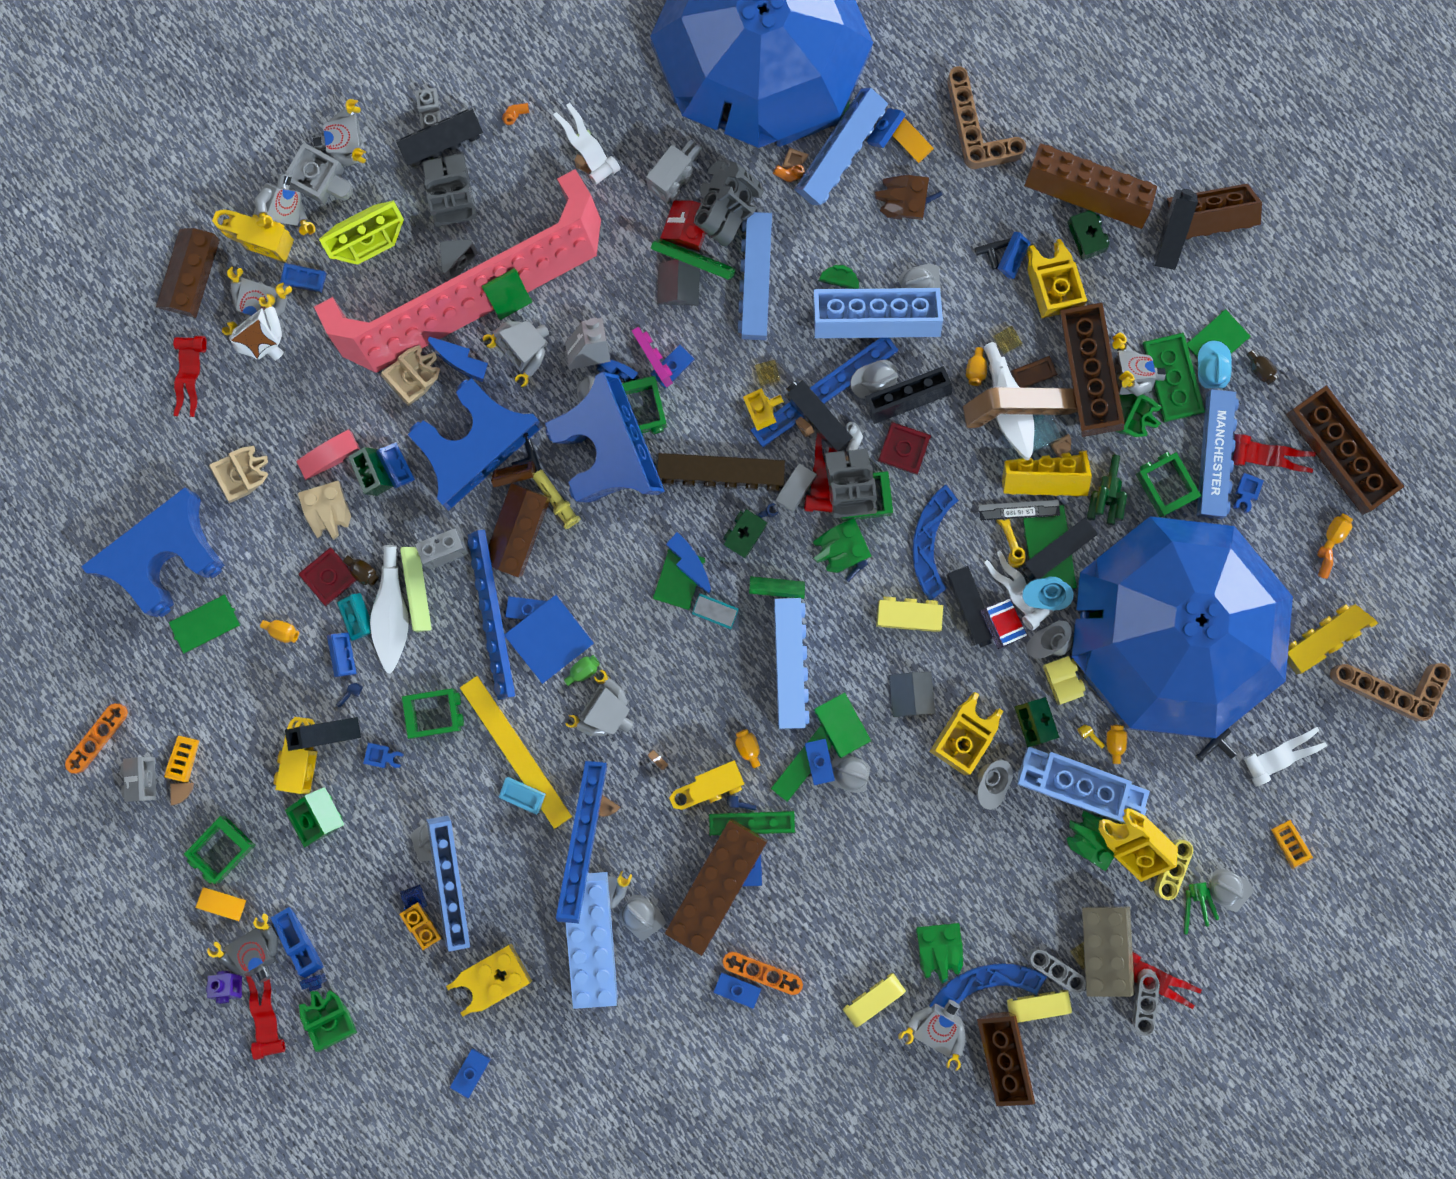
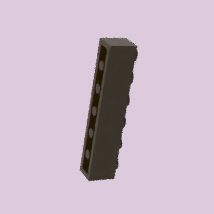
(721, 471)

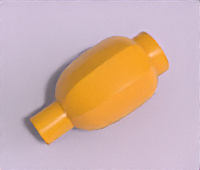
(976, 368)
(1338, 530)
(281, 631)
(1116, 742)
(748, 747)

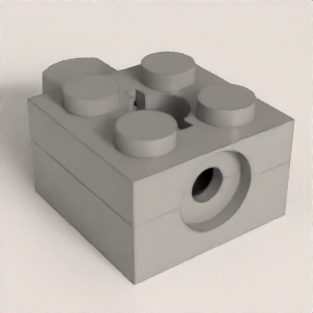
(672, 171)
(318, 175)

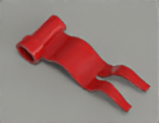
(189, 369)
(1267, 455)
(819, 497)
(1164, 980)
(265, 1023)

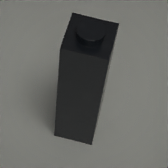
(1175, 229)
(817, 415)
(1059, 550)
(970, 605)
(322, 733)

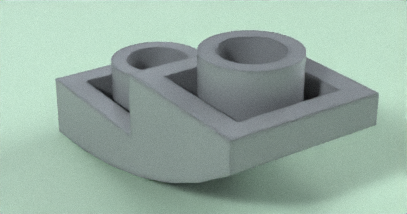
(428, 107)
(796, 487)

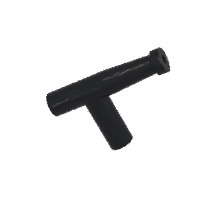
(990, 250)
(531, 454)
(1219, 741)

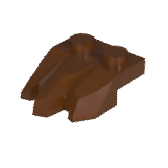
(904, 197)

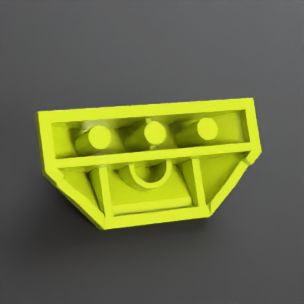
(364, 234)

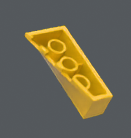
(1048, 475)
(1328, 637)

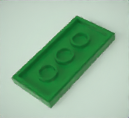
(693, 258)
(1179, 391)
(1042, 532)

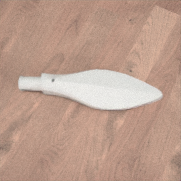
(1015, 427)
(389, 614)

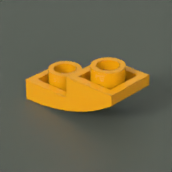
(912, 141)
(220, 904)
(420, 925)

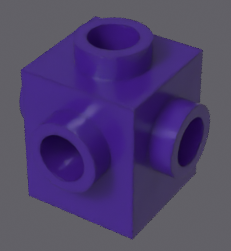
(224, 987)

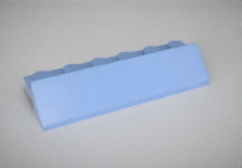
(1080, 785)

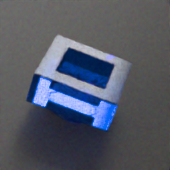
(412, 896)
(314, 982)

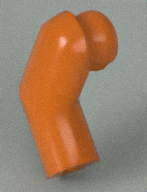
(513, 112)
(791, 174)
(1327, 563)

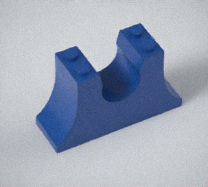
(620, 446)
(468, 461)
(139, 553)

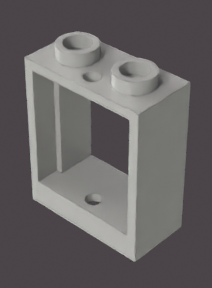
(448, 549)

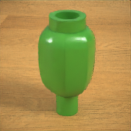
(582, 670)

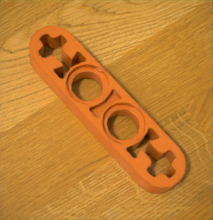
(94, 736)
(761, 976)

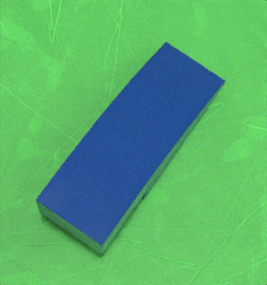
(458, 359)
(689, 562)
(296, 943)

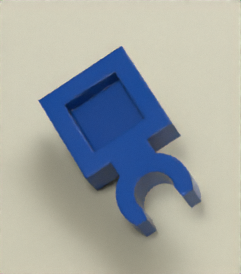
(1248, 489)
(379, 756)

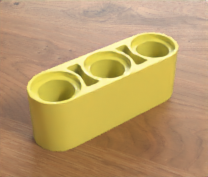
(1174, 881)
(874, 1001)
(1040, 1007)

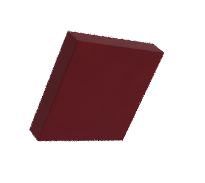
(904, 448)
(327, 576)

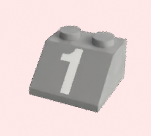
(587, 344)
(138, 779)

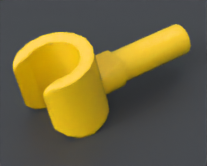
(1086, 731)

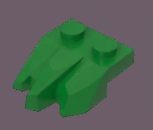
(1138, 414)
(842, 547)
(1089, 841)
(940, 950)
(326, 1020)

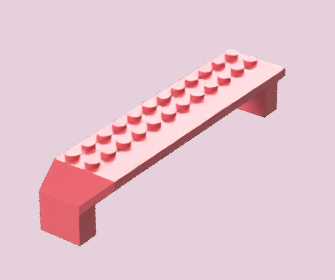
(462, 298)

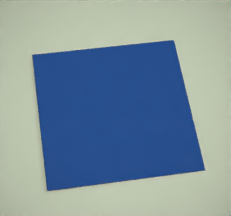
(549, 639)

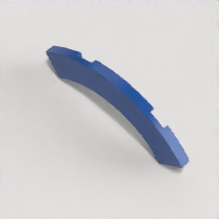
(924, 542)
(986, 977)

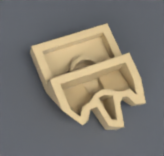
(412, 374)
(239, 473)
(325, 508)

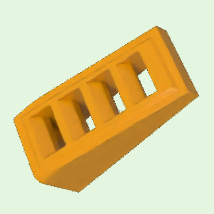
(184, 777)
(1285, 847)

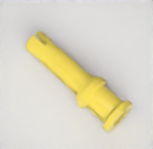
(561, 507)

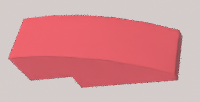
(328, 454)

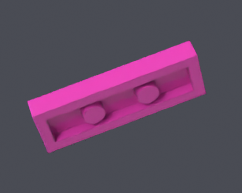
(653, 355)

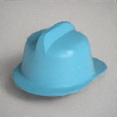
(1214, 365)
(1048, 594)

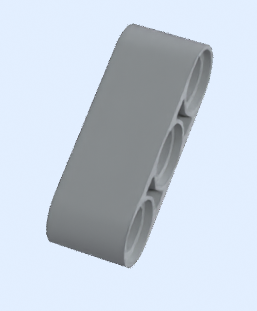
(1066, 972)
(1145, 1012)

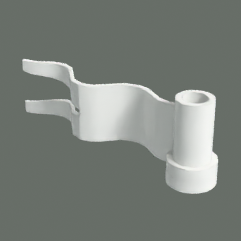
(589, 148)
(1015, 588)
(1280, 757)

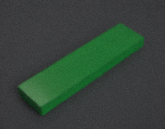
(798, 769)
(755, 821)

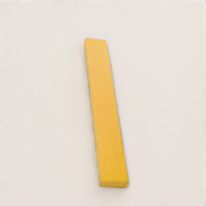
(515, 750)

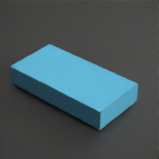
(522, 795)

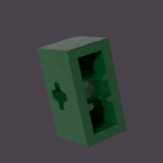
(1088, 245)
(370, 472)
(755, 529)
(1036, 722)

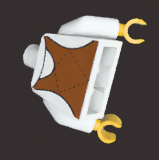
(258, 333)

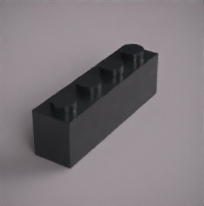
(439, 136)
(908, 395)

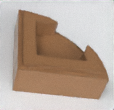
(794, 158)
(581, 164)
(805, 428)
(1062, 445)
(657, 760)
(180, 792)
(607, 807)

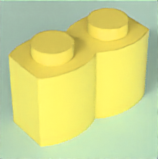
(1063, 680)

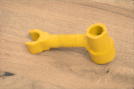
(1013, 561)

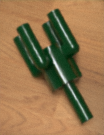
(1109, 494)

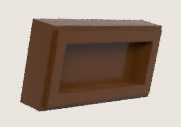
(1034, 372)
(513, 474)

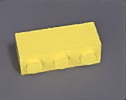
(909, 614)

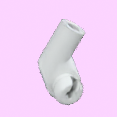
(857, 436)

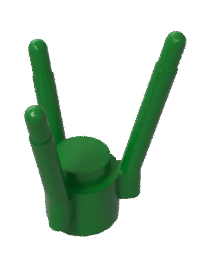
(1199, 893)

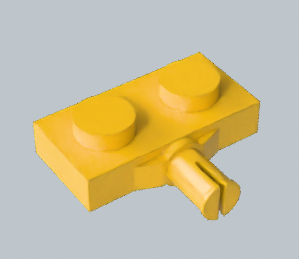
(761, 408)

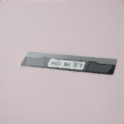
(1019, 510)

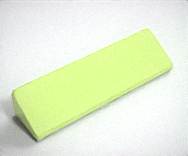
(415, 589)

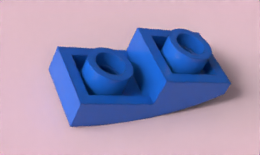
(625, 372)

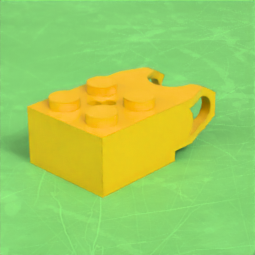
(270, 242)
(1055, 280)
(972, 731)
(296, 766)
(710, 786)
(1139, 845)
(486, 985)

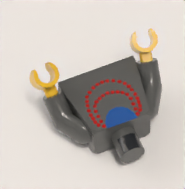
(251, 952)

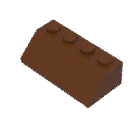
(1224, 210)
(188, 271)
(517, 529)
(1005, 1059)

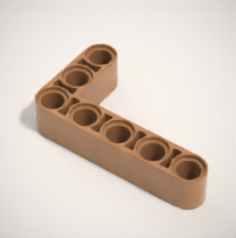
(972, 127)
(1018, 401)
(1392, 693)

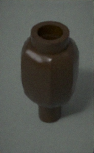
(1262, 368)
(361, 571)

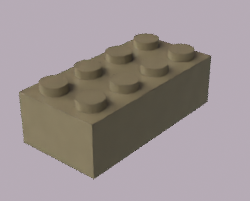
(1108, 951)

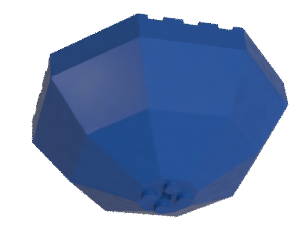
(778, 69)
(1150, 652)

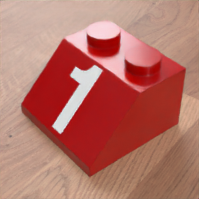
(681, 227)

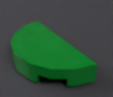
(840, 276)

